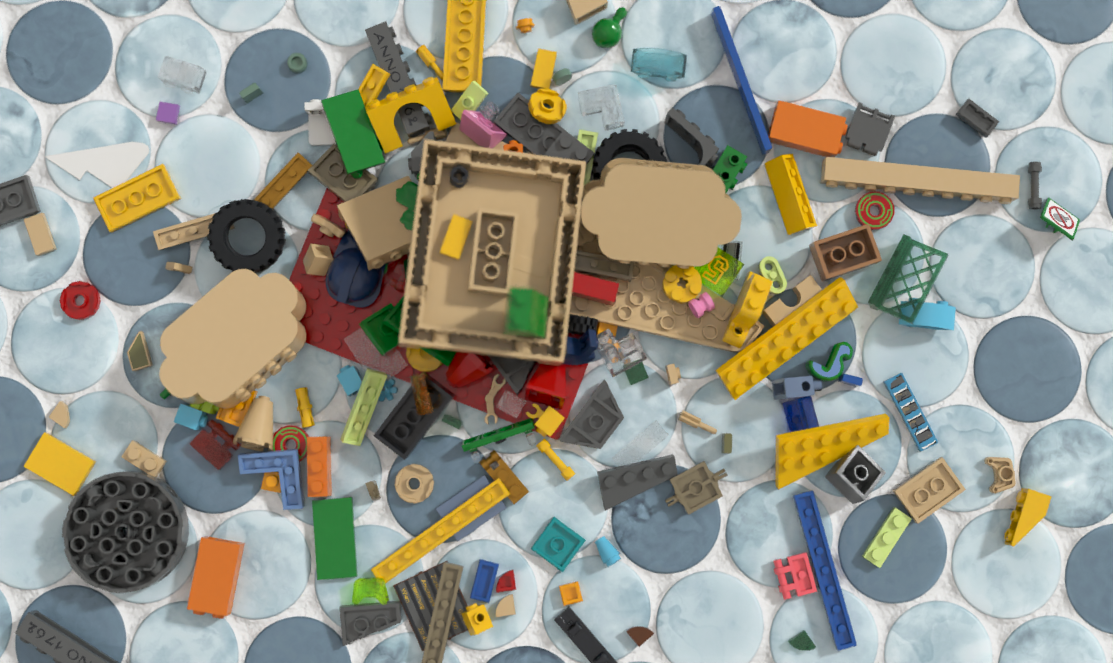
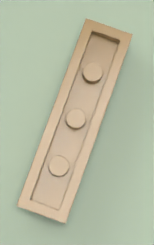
(183, 232)

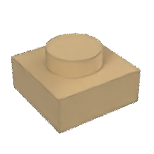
(673, 374)

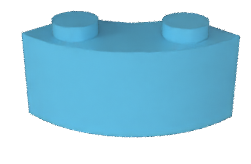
(931, 315)

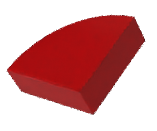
(506, 582)

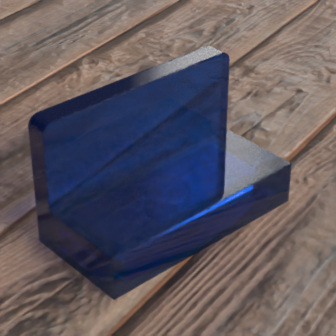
(800, 414)

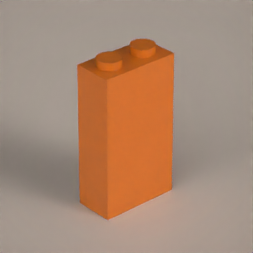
(807, 129)
(215, 576)

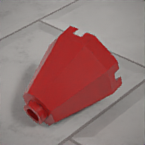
(467, 368)

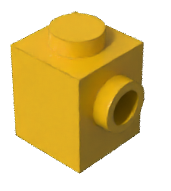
(476, 619)

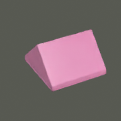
(480, 129)

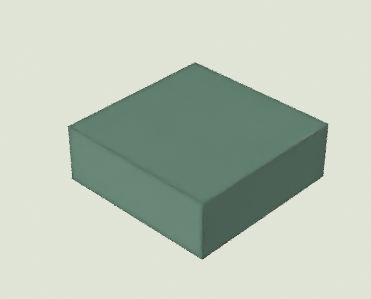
(251, 92)

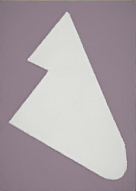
(108, 163)

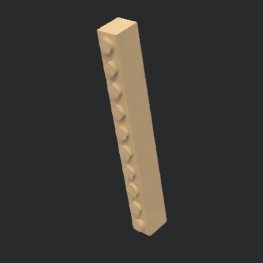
(920, 179)

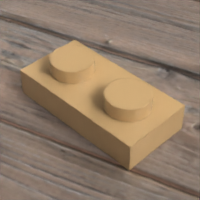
(144, 458)

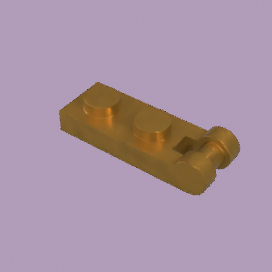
(509, 479)

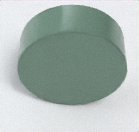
(297, 63)
(562, 76)

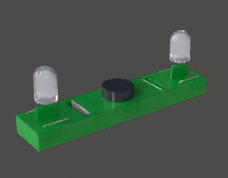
(499, 436)

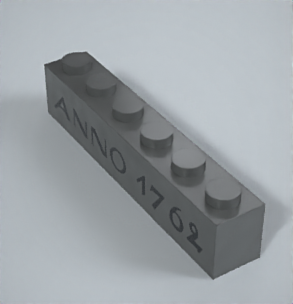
(389, 59)
(57, 641)

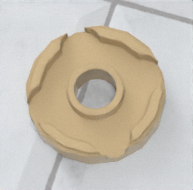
(414, 495)

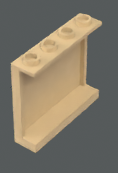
(377, 225)

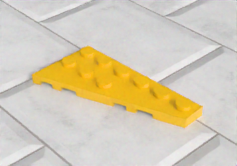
(813, 448)

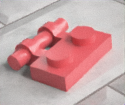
(801, 575)

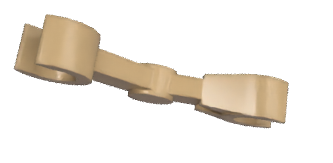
(490, 398)

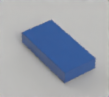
(484, 581)

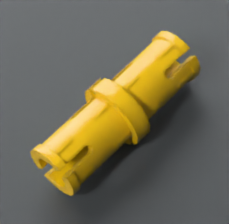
(304, 407)

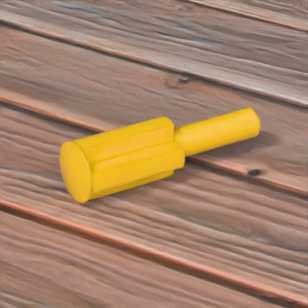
(429, 60)

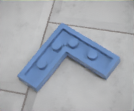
(289, 472)

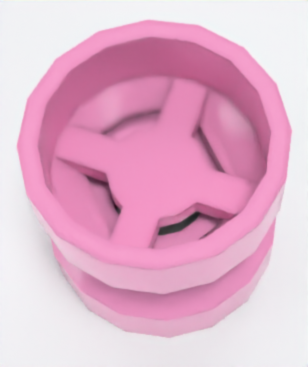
(701, 305)

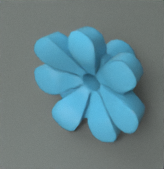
(389, 389)

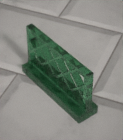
(891, 275)

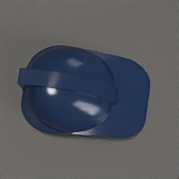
(349, 277)

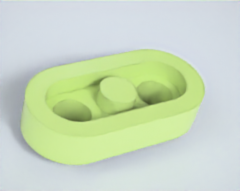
(774, 274)

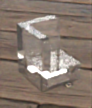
(511, 404)

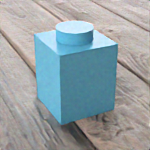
(350, 379)
(191, 417)

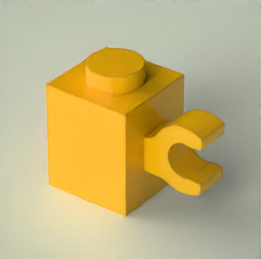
(547, 421)

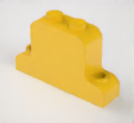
(747, 308)

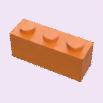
(319, 466)

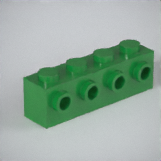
(729, 165)

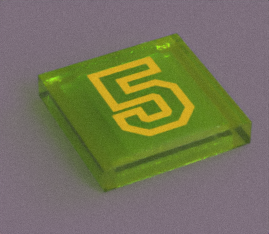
(720, 271)

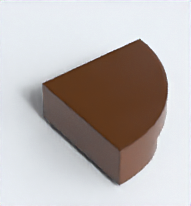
(639, 634)

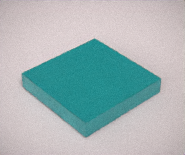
(558, 544)

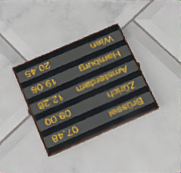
(418, 601)

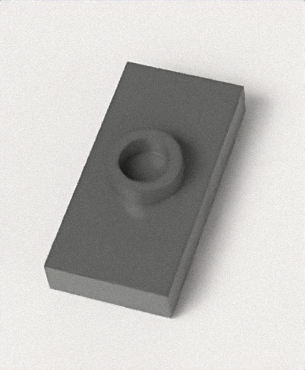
(977, 118)

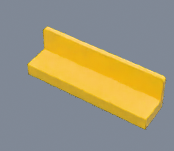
(790, 194)

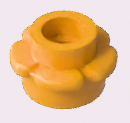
(525, 25)

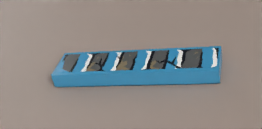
(910, 412)

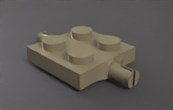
(696, 487)

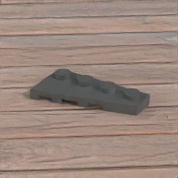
(632, 479)

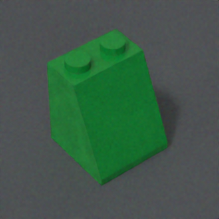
(525, 313)

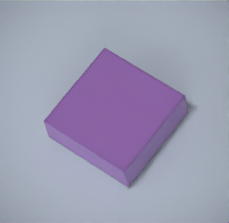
(168, 113)

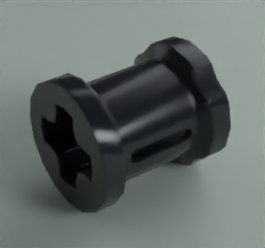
(463, 173)

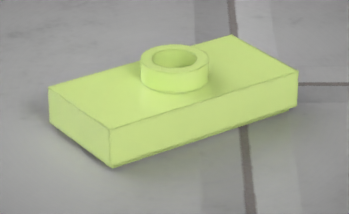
(470, 99)

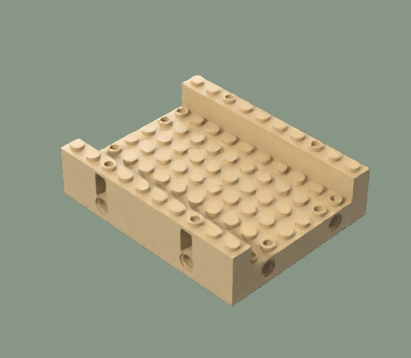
(519, 237)

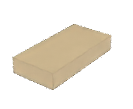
(40, 234)

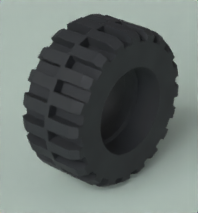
(626, 142)
(238, 210)

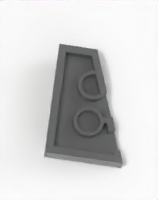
(367, 618)

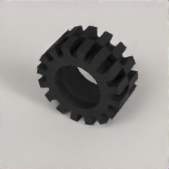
(581, 324)

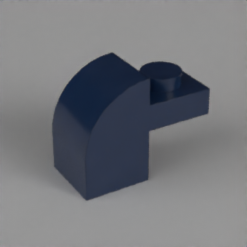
(581, 350)

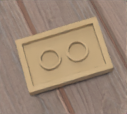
(929, 490)

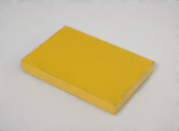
(59, 464)

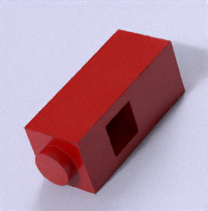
(594, 289)

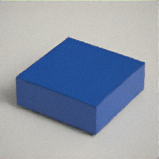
(850, 380)

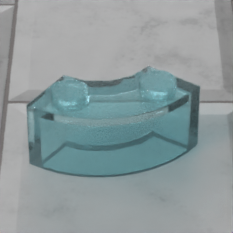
(658, 63)

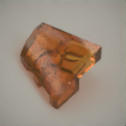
(421, 395)

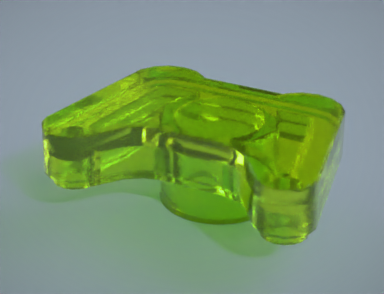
(370, 587)

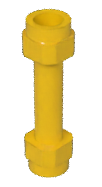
(544, 446)

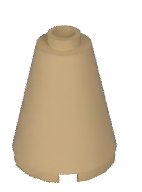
(257, 426)

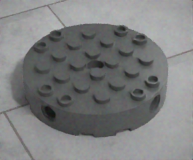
(96, 537)

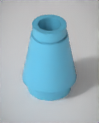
(607, 551)

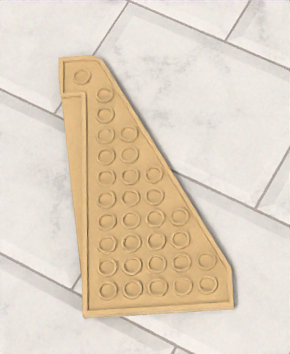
(647, 309)

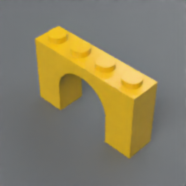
(383, 112)

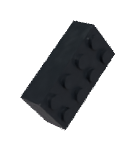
(405, 428)

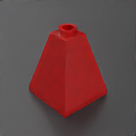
(548, 386)

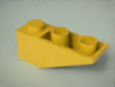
(1029, 511)

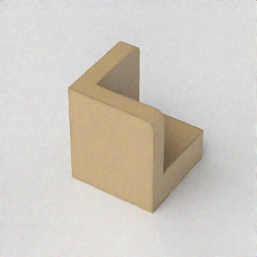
(317, 259)

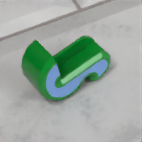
(834, 365)

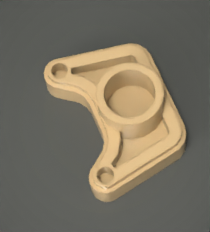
(328, 227)
(1003, 473)

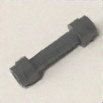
(1035, 168)

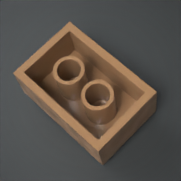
(845, 252)

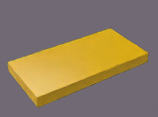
(136, 198)

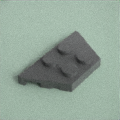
(514, 370)
(595, 420)

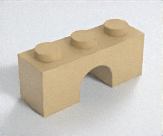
(804, 291)

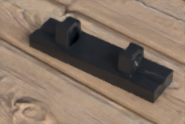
(583, 637)

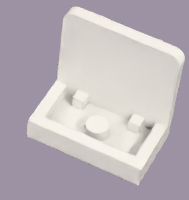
(319, 128)

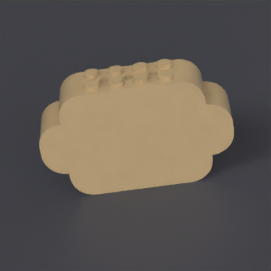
(659, 212)
(233, 339)

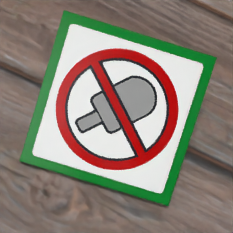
(1059, 219)

